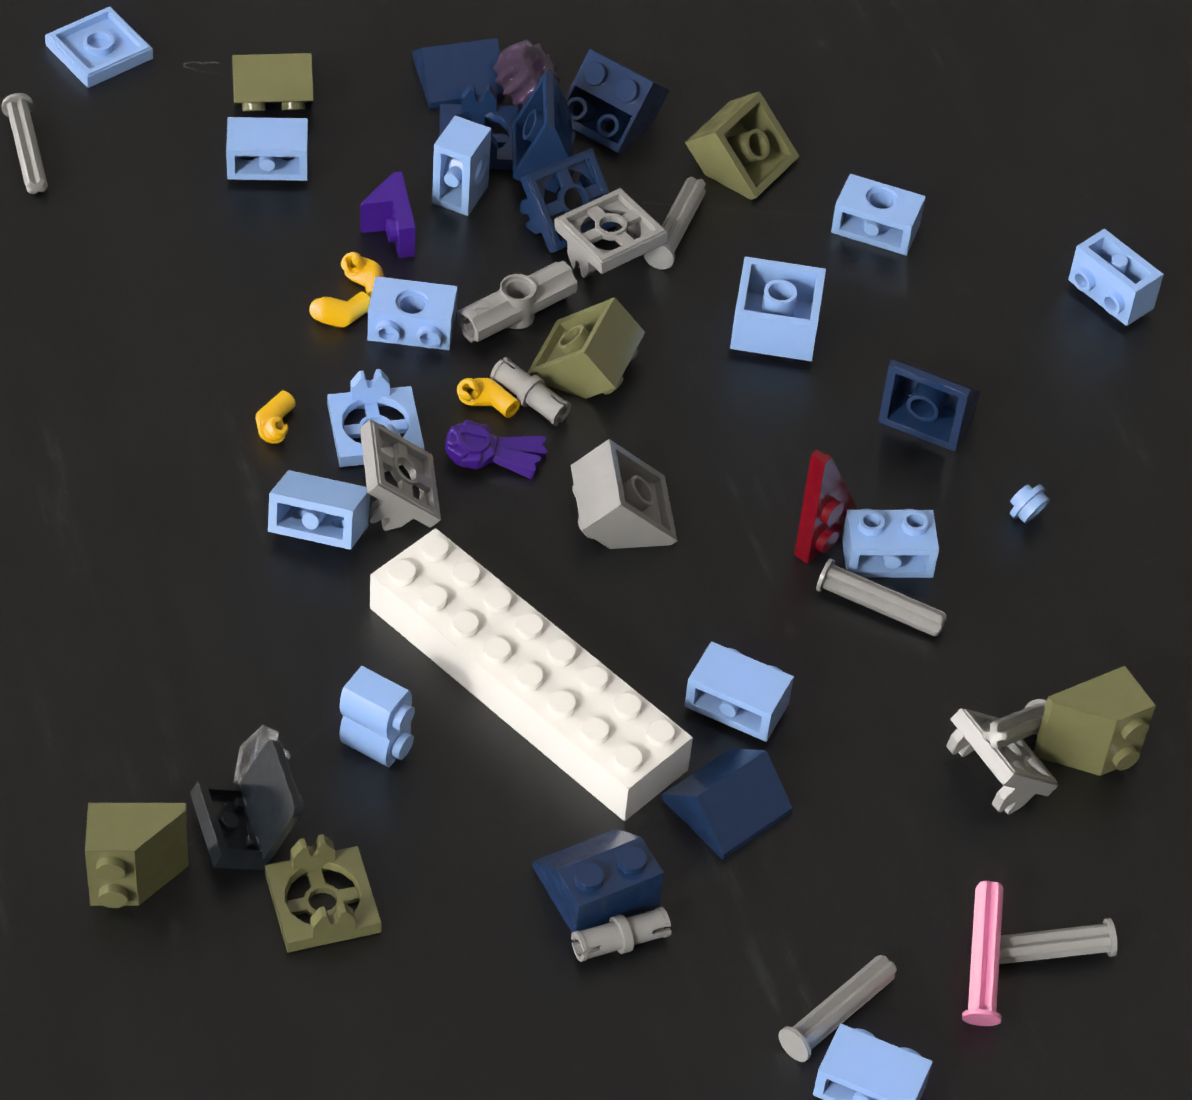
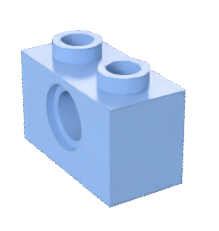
(461, 165)
(878, 214)
(412, 313)

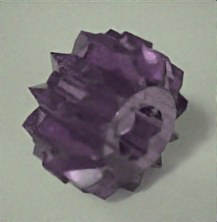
(521, 69)

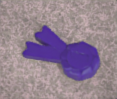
(475, 447)

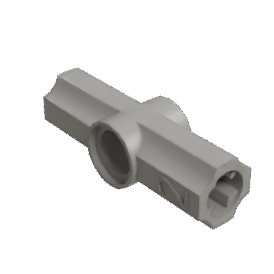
(517, 301)

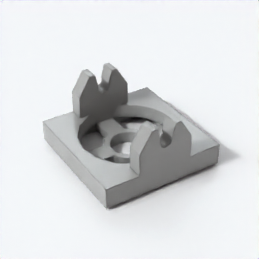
(636, 237)
(397, 506)
(1013, 765)

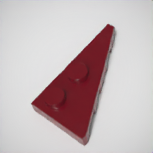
(822, 509)

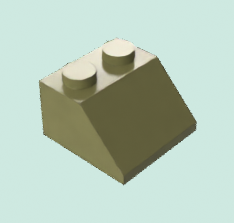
(271, 80)
(743, 146)
(589, 350)
(1096, 724)
(133, 850)

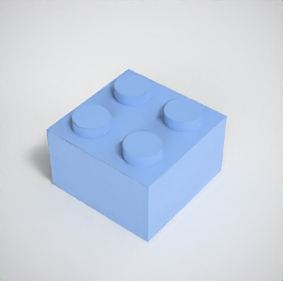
(777, 308)

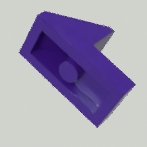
(391, 212)

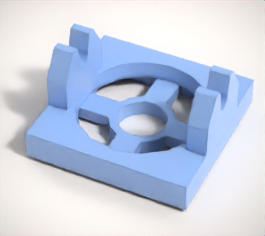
(369, 396)

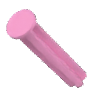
(985, 955)

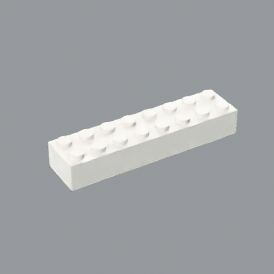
(530, 674)

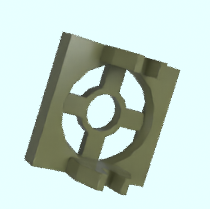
(325, 926)

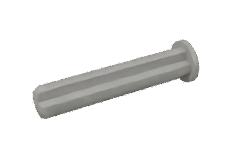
(18, 109)
(677, 222)
(881, 599)
(1016, 725)
(1059, 943)
(837, 1008)

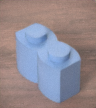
(376, 717)

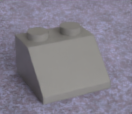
(622, 499)

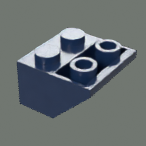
(612, 102)

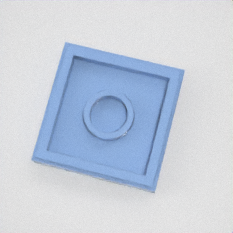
(99, 47)

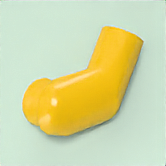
(361, 270)
(339, 312)
(487, 393)
(269, 417)

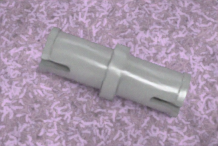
(530, 391)
(621, 934)

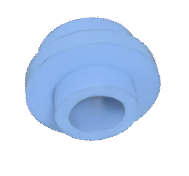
(1028, 502)

